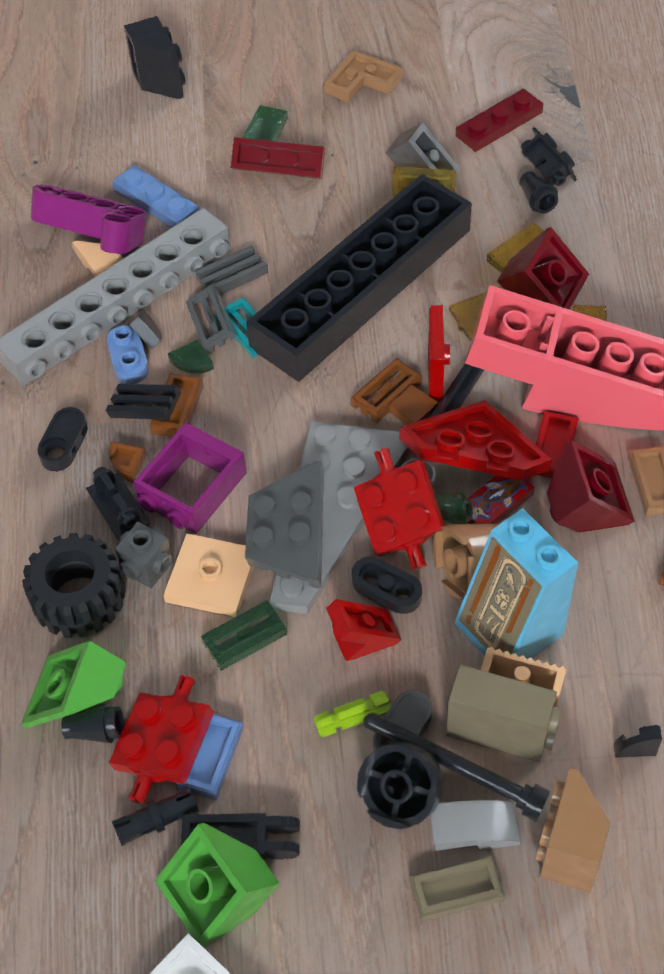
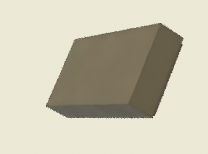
(456, 888)

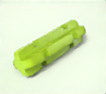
(351, 714)

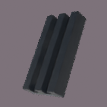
(144, 396)

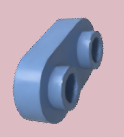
(127, 355)

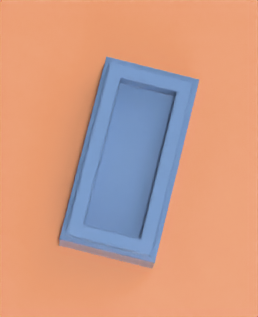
(214, 757)

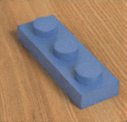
(154, 196)

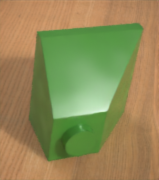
(74, 682)
(215, 883)

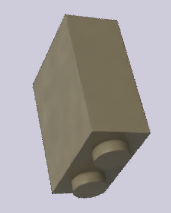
(502, 713)

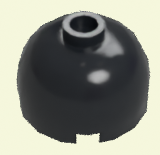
(400, 784)

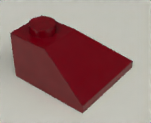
(545, 271)
(587, 491)

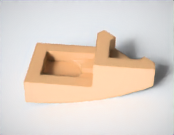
(95, 258)

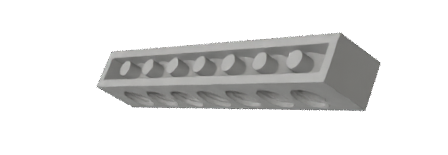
(112, 296)

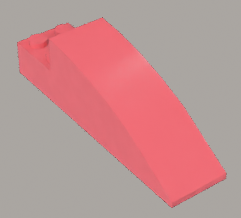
(571, 361)

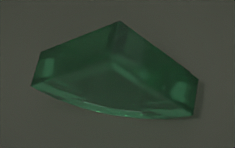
(191, 358)

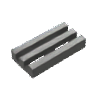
(229, 268)
(218, 335)

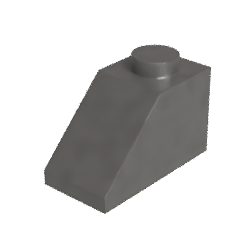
(420, 150)

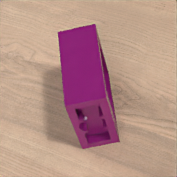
(205, 449)

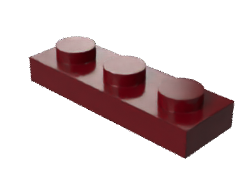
(499, 120)
(278, 158)

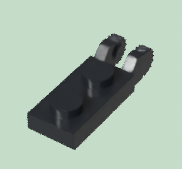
(250, 830)

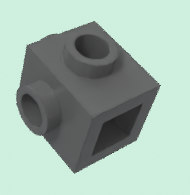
(144, 554)

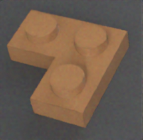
(361, 71)

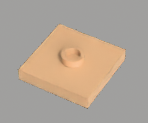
(209, 576)

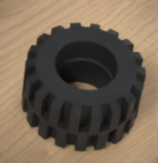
(69, 560)

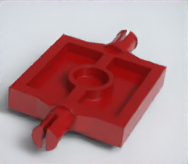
(399, 508)
(161, 738)

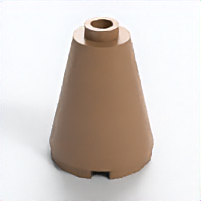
(458, 553)

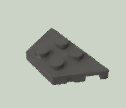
(288, 526)

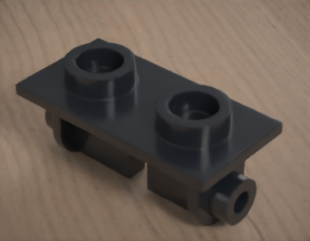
(543, 149)
(115, 502)

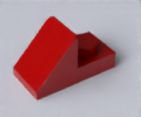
(361, 628)

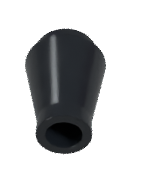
(539, 193)
(95, 724)

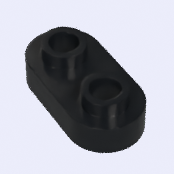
(388, 585)

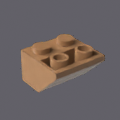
(573, 835)

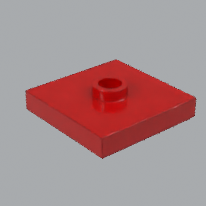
(437, 352)

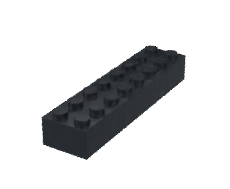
(358, 277)

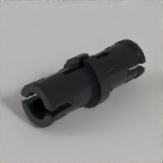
(155, 816)

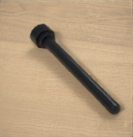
(528, 798)

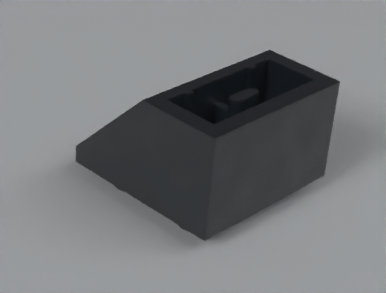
(155, 58)

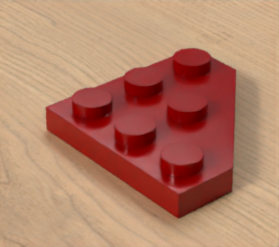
(476, 440)

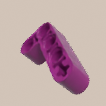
(114, 223)

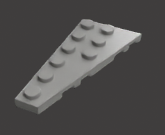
(347, 462)

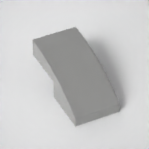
(474, 823)

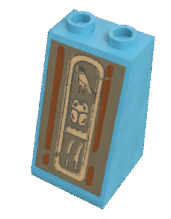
(518, 590)

